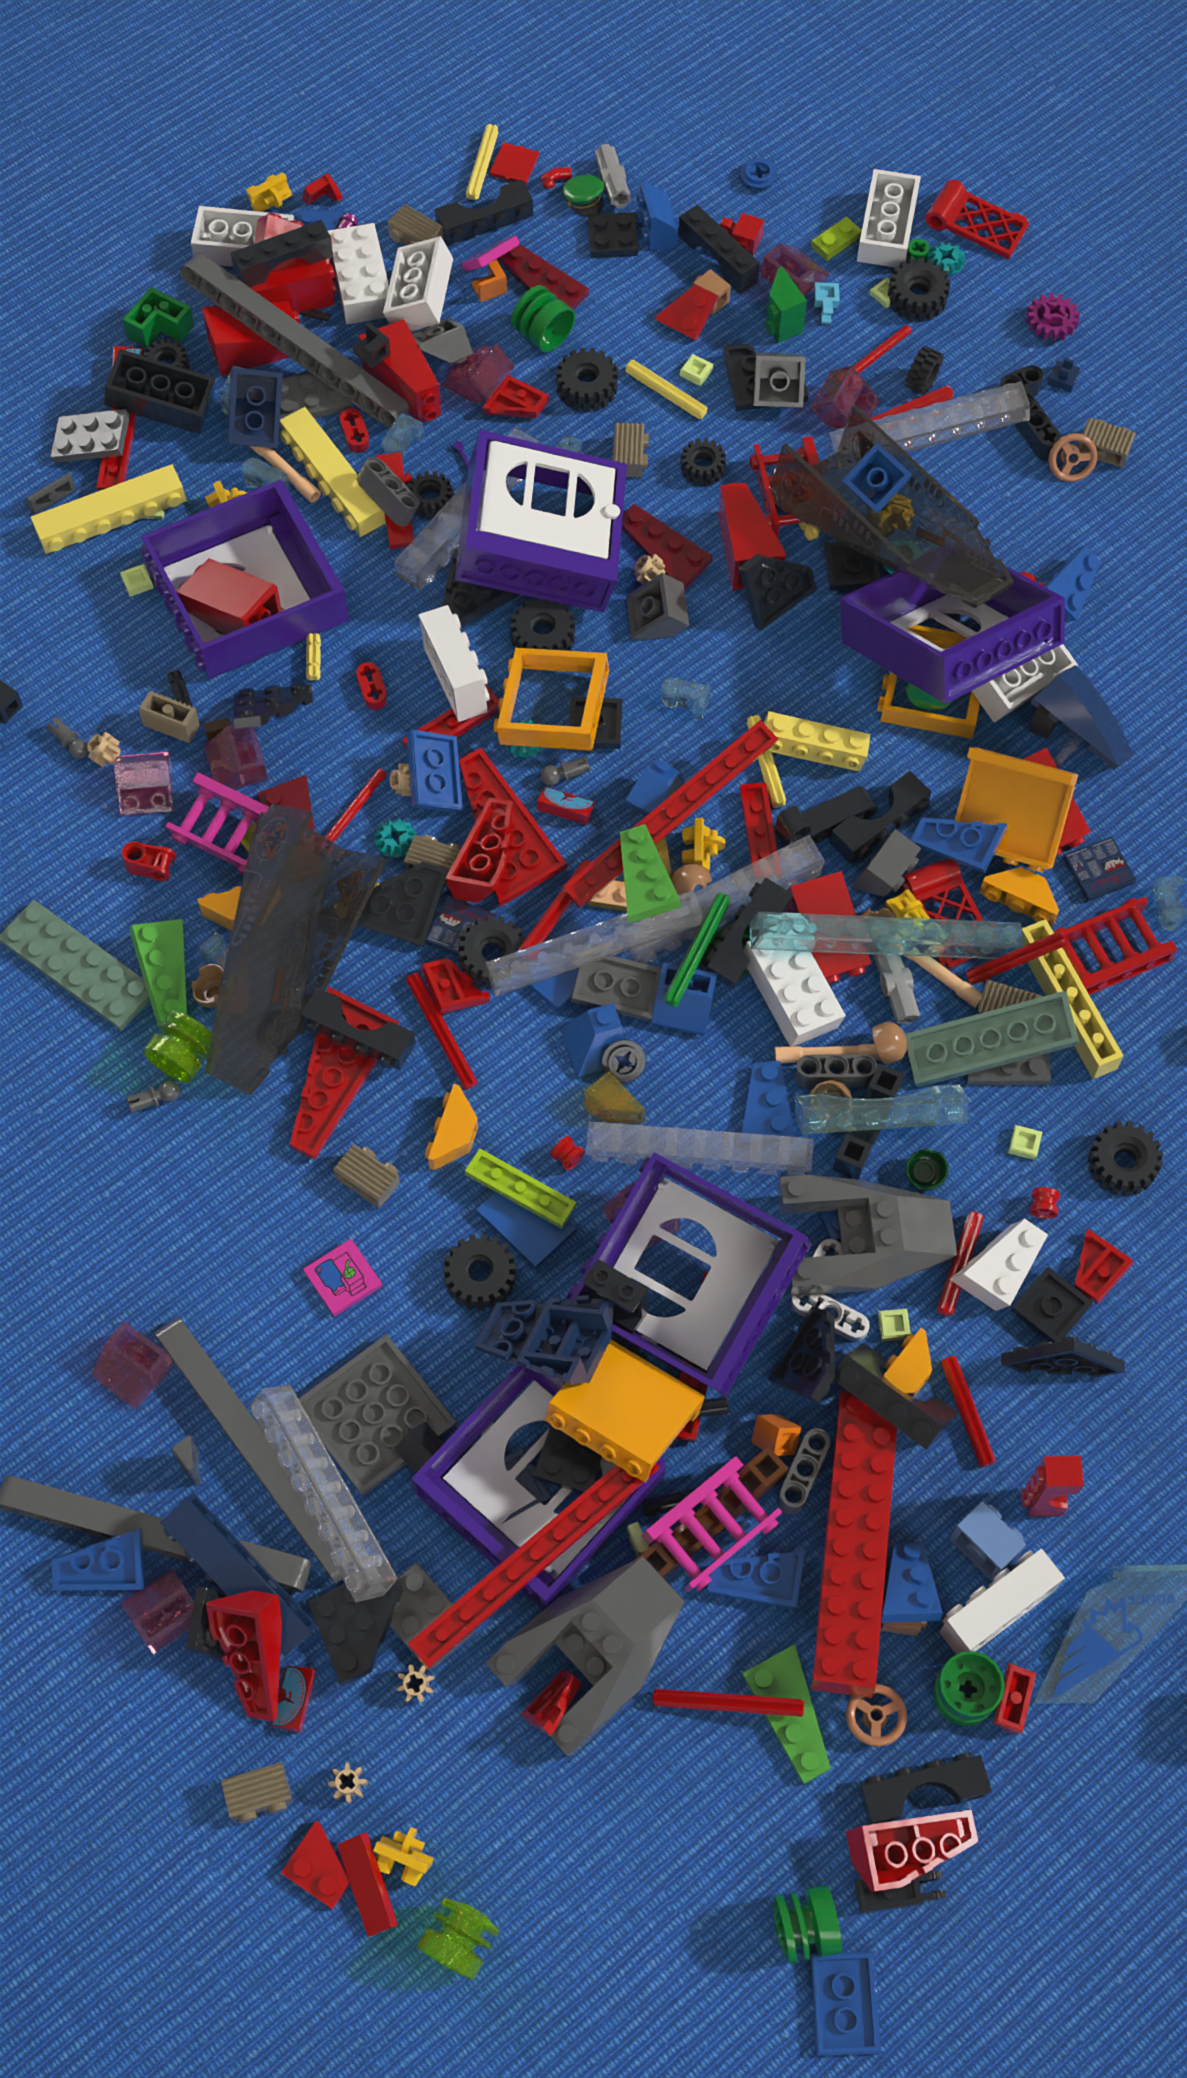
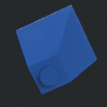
(877, 478)
(654, 787)
(589, 1036)

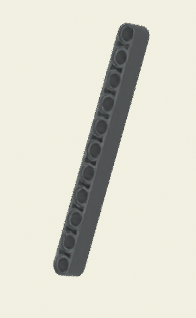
(294, 340)
(242, 1432)
(112, 1520)

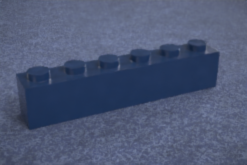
(231, 1564)

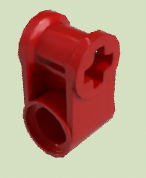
(153, 860)

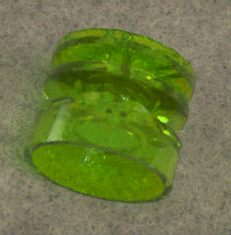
(179, 1047)
(458, 1938)

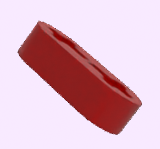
(359, 429)
(376, 684)

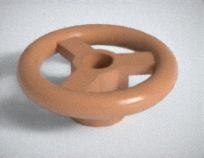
(1068, 449)
(876, 1726)

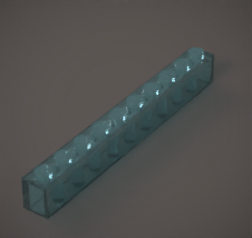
(883, 935)

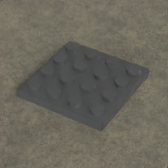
(369, 1409)

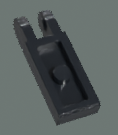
(899, 1897)

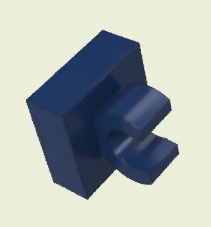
(1064, 375)

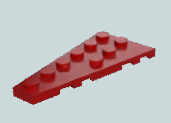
(333, 1079)

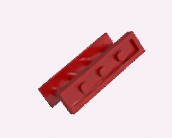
(758, 463)
(1133, 964)

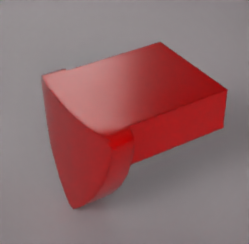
(319, 188)

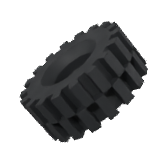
(919, 276)
(587, 394)
(547, 613)
(483, 934)
(1136, 1143)
(479, 1292)

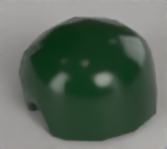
(926, 1170)

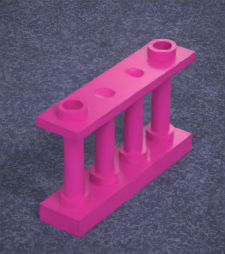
(229, 801)
(684, 1514)

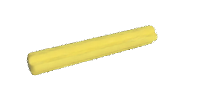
(482, 162)
(666, 389)
(769, 772)

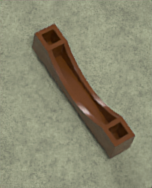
(758, 1478)

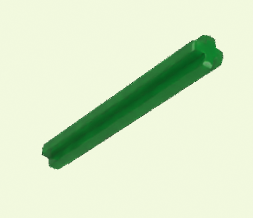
(696, 950)

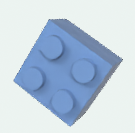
(988, 1540)

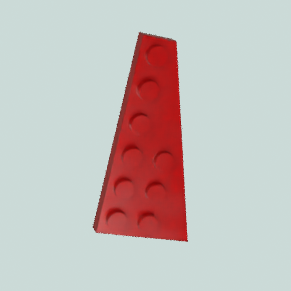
(530, 852)

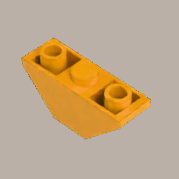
(1022, 893)
(221, 907)
(453, 1130)
(912, 1366)

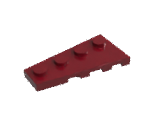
(536, 271)
(679, 555)
(289, 794)

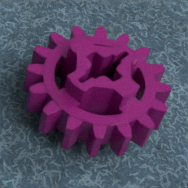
(1052, 317)

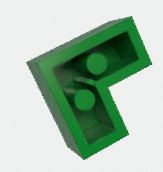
(155, 315)

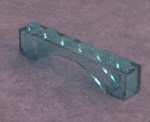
(838, 1114)

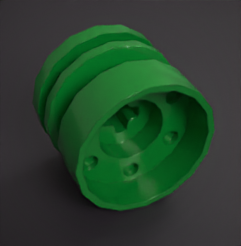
(543, 318)
(980, 1677)
(807, 1924)

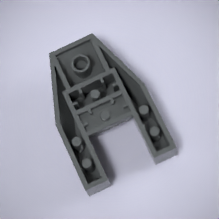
(881, 1233)
(609, 1633)

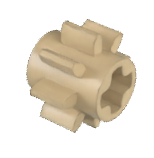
(648, 568)
(103, 749)
(401, 780)
(423, 1687)
(348, 1774)

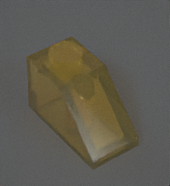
(612, 1102)

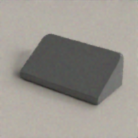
(50, 494)
(188, 1458)

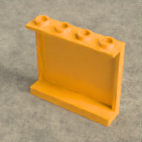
(1023, 795)
(625, 1411)

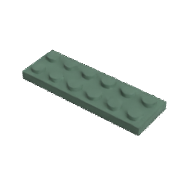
(76, 965)
(991, 1039)

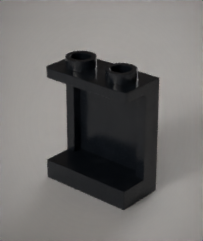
(628, 1296)

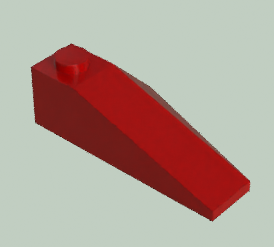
(483, 853)
(251, 1642)
(902, 1850)

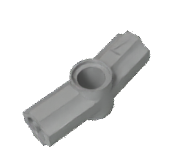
(612, 175)
(898, 985)

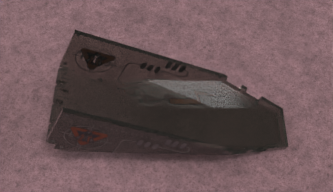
(915, 533)
(285, 940)

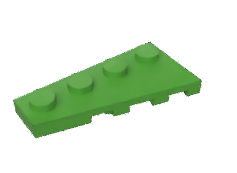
(645, 876)
(162, 964)
(798, 1736)

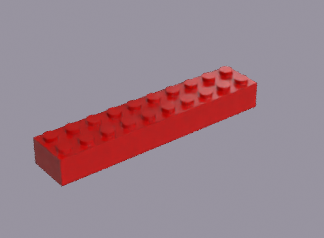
(854, 1551)

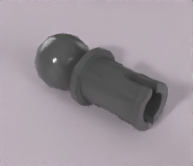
(68, 738)
(551, 775)
(167, 1091)

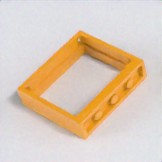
(925, 720)
(551, 735)

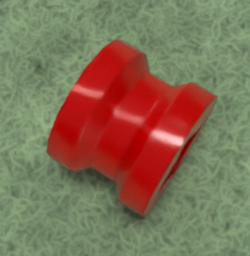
(567, 1153)
(1044, 1203)

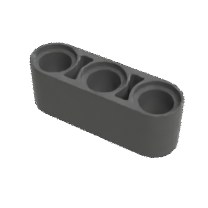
(388, 491)
(846, 1063)
(805, 1457)

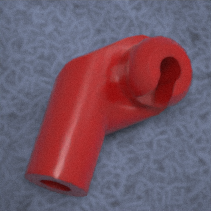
(555, 174)

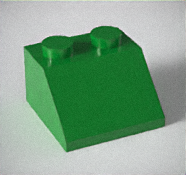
(785, 308)

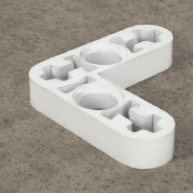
(852, 1315)

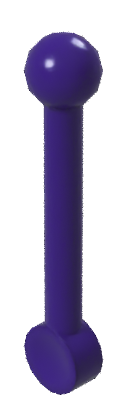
(458, 447)

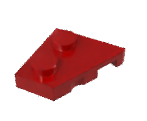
(689, 311)
(516, 400)
(451, 987)
(1100, 1267)
(552, 1702)
(317, 1868)

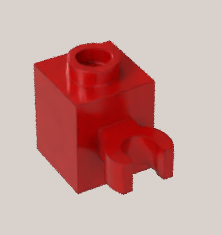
(746, 232)

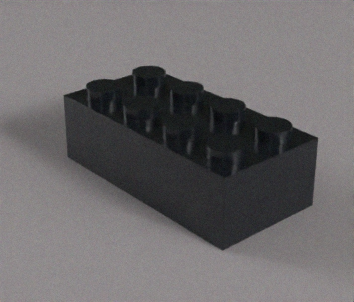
(159, 391)

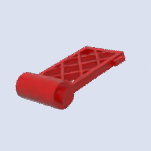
(953, 201)
(934, 881)

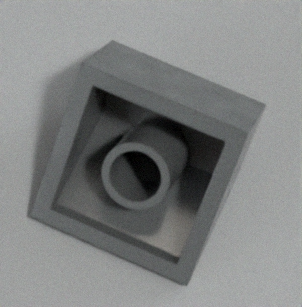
(445, 341)
(779, 379)
(657, 609)
(888, 865)

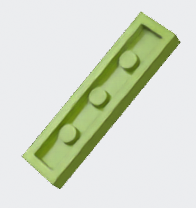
(520, 1188)

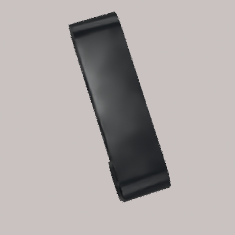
(1038, 430)
(822, 819)

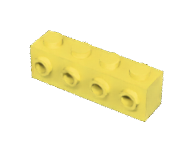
(818, 741)

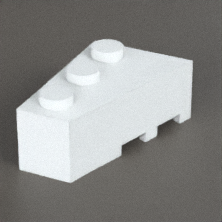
(1002, 1266)

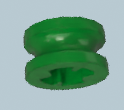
(918, 245)

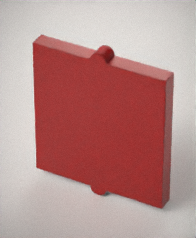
(514, 163)

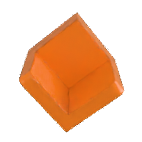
(491, 285)
(777, 1433)

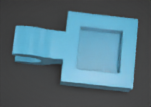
(826, 296)

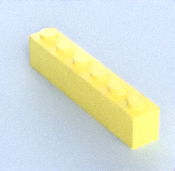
(331, 471)
(108, 509)
(1056, 975)

